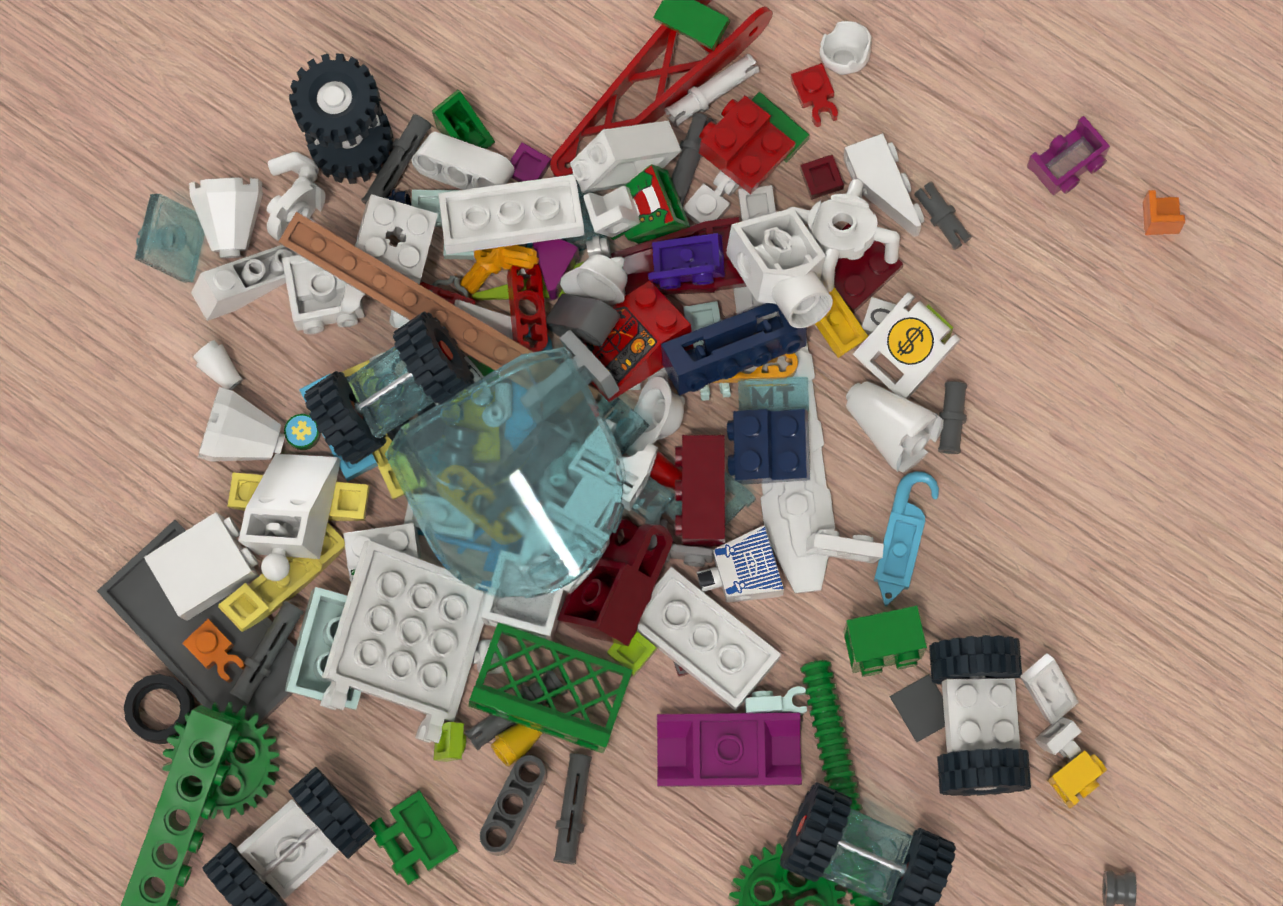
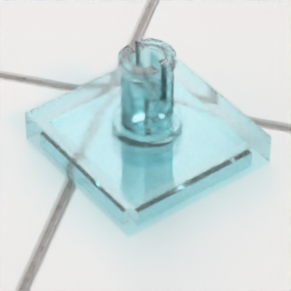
(170, 238)

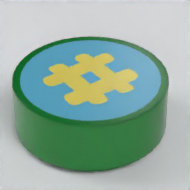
(301, 432)

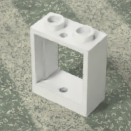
(622, 154)

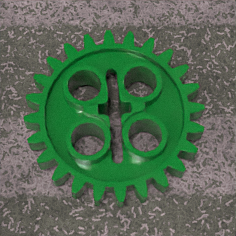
(250, 772)
(771, 874)

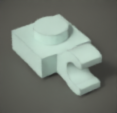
(767, 703)

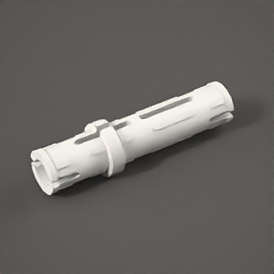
(700, 98)

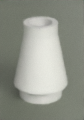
(216, 363)

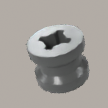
(1119, 889)

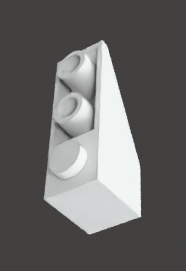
(875, 165)
(240, 282)

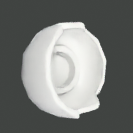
(846, 48)

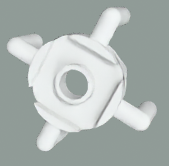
(849, 242)

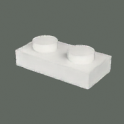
(858, 548)

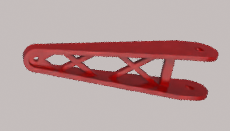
(697, 74)

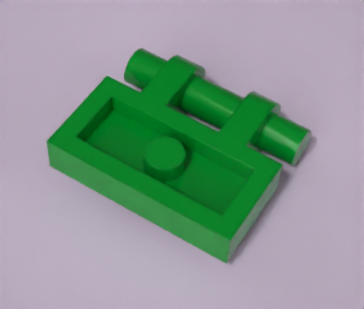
(424, 832)

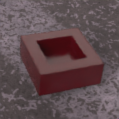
(821, 177)

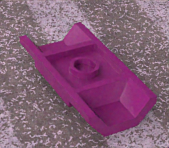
(728, 750)

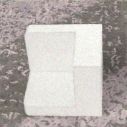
(612, 212)

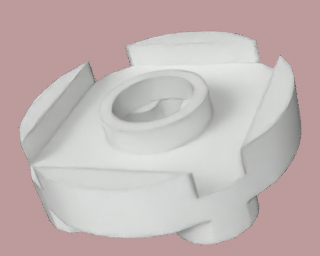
(301, 198)

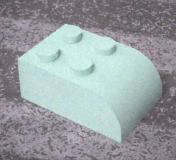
(314, 646)

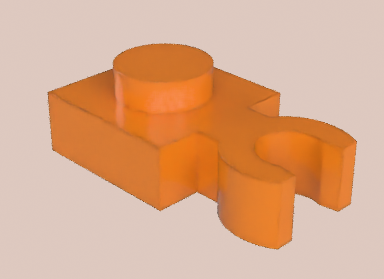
(211, 648)

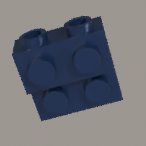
(769, 446)

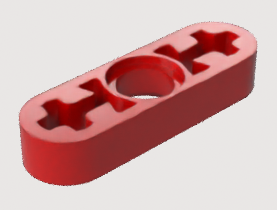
(515, 285)

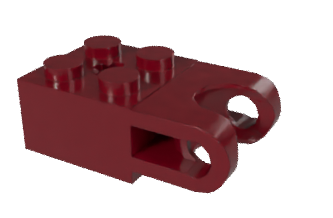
(620, 586)

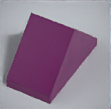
(555, 260)

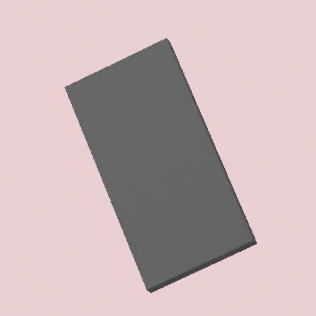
(148, 612)

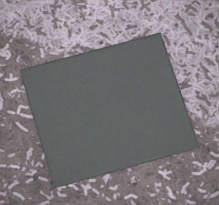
(920, 707)

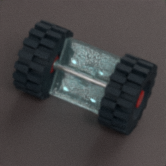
(389, 390)
(865, 853)

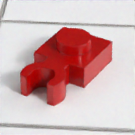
(814, 90)

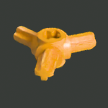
(495, 260)

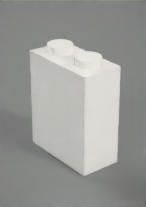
(202, 565)

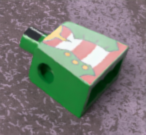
(656, 206)

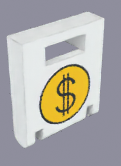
(910, 343)

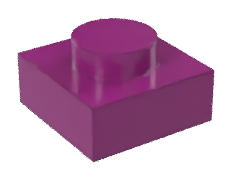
(529, 164)

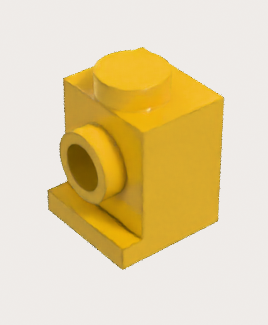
(1077, 777)

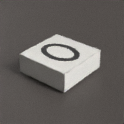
(876, 313)

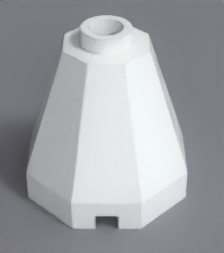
(227, 212)
(239, 431)

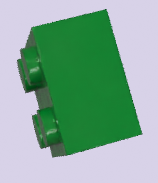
(885, 641)

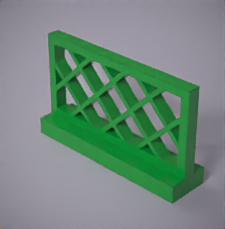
(540, 717)

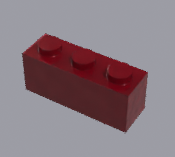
(701, 490)

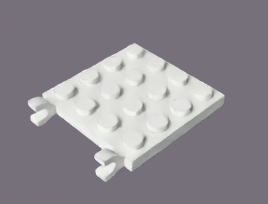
(405, 637)

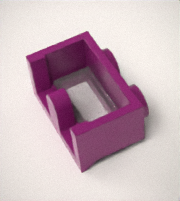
(1069, 158)

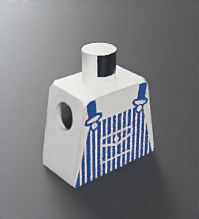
(744, 569)

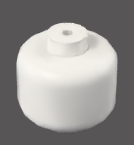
(481, 651)

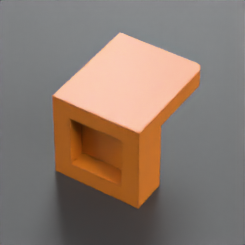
(1162, 215)

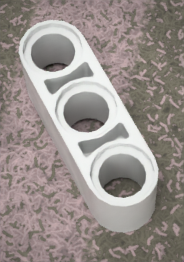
(460, 163)

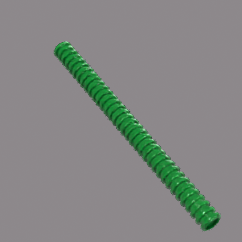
(832, 742)

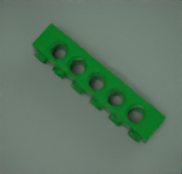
(222, 734)

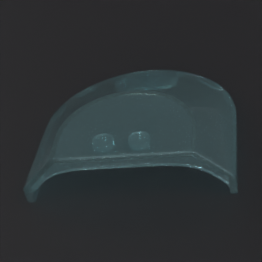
(514, 477)

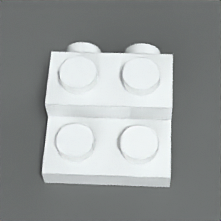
(315, 296)

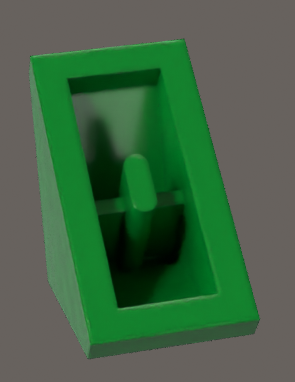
(458, 120)

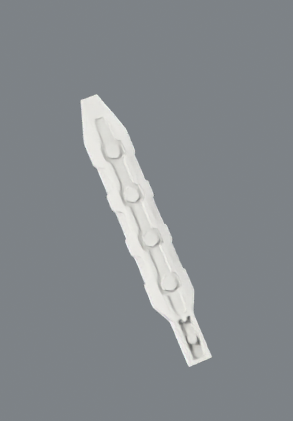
(792, 508)

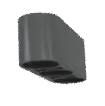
(585, 317)
(513, 787)

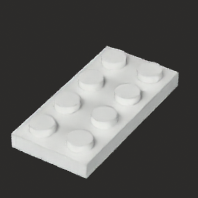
(511, 214)
(706, 639)

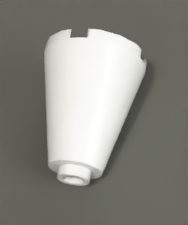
(893, 424)

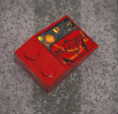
(635, 342)

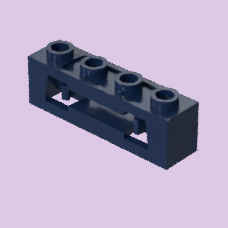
(730, 348)

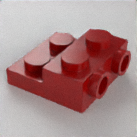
(745, 144)

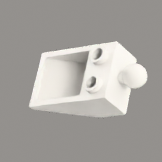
(293, 505)

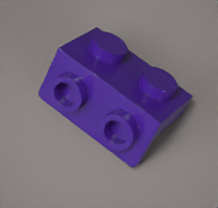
(686, 260)

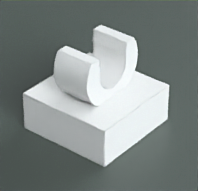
(1060, 739)

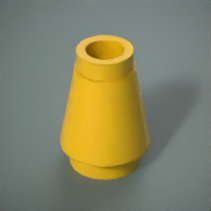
(514, 743)

